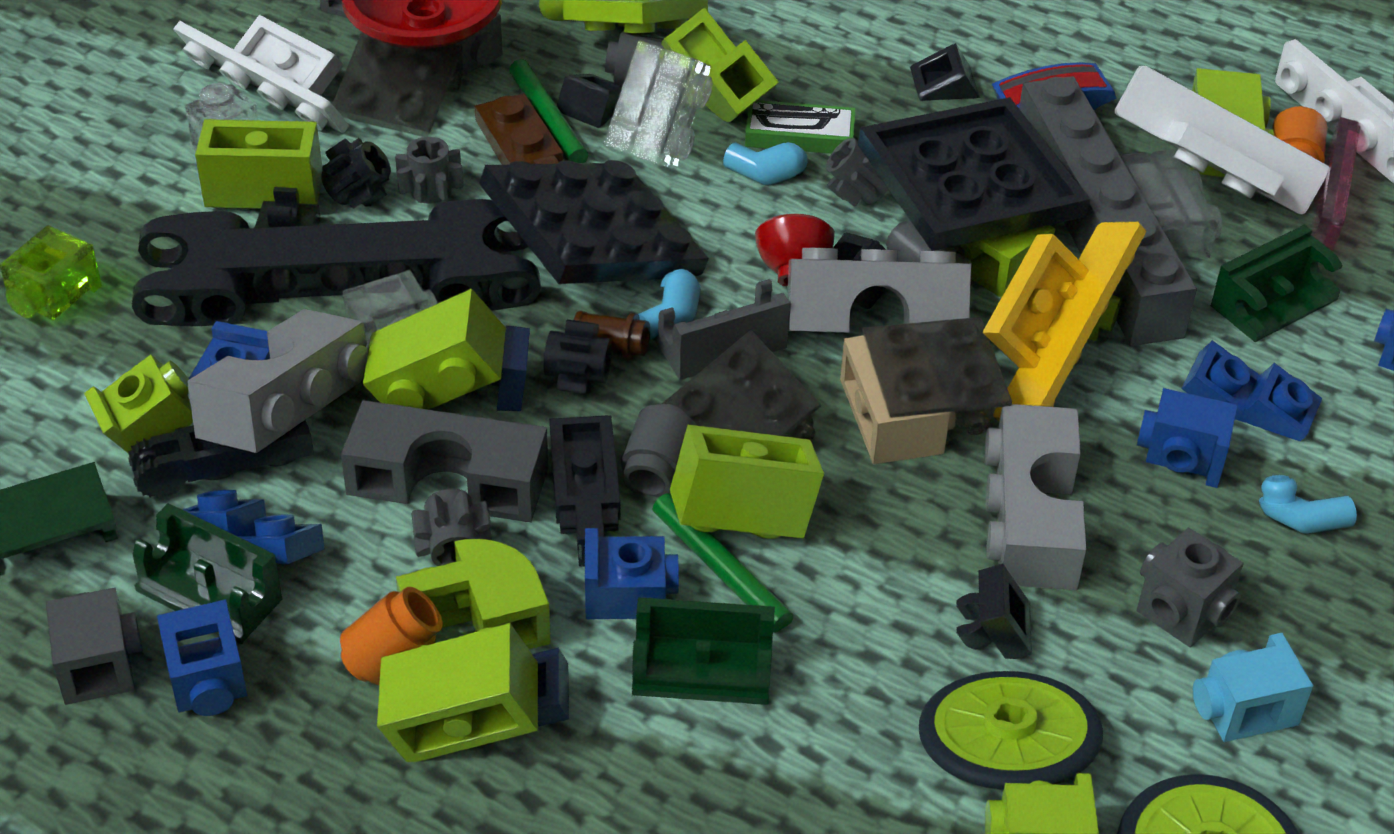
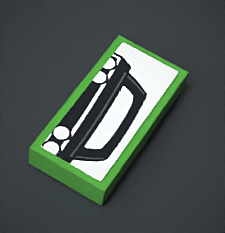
(807, 125)

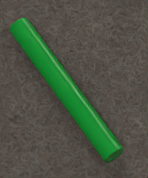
(548, 111)
(722, 563)

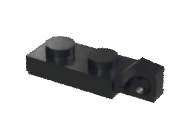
(584, 476)

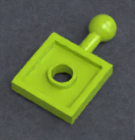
(633, 15)

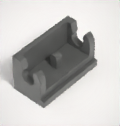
(697, 343)

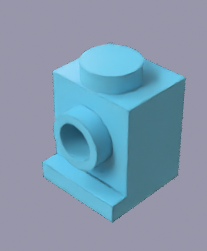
(1254, 691)

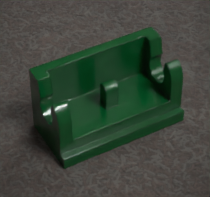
(1276, 284)
(54, 510)
(205, 565)
(702, 651)

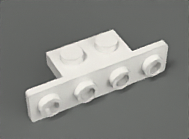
(278, 63)
(1324, 90)
(1222, 140)

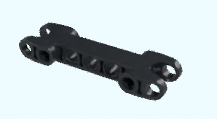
(230, 265)

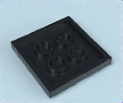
(972, 173)
(591, 221)

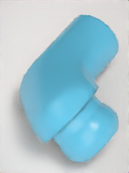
(769, 165)
(681, 293)
(1304, 516)

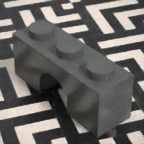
(401, 445)

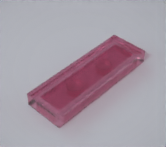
(1335, 189)

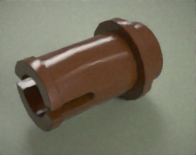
(628, 334)

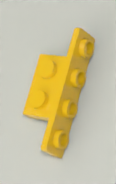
(1056, 306)

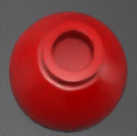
(786, 235)

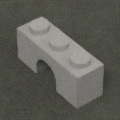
(825, 287)
(258, 401)
(1034, 533)

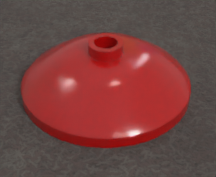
(420, 22)

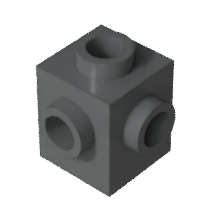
(1189, 586)

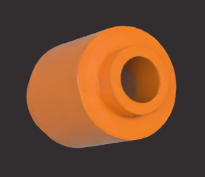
(1302, 129)
(389, 627)

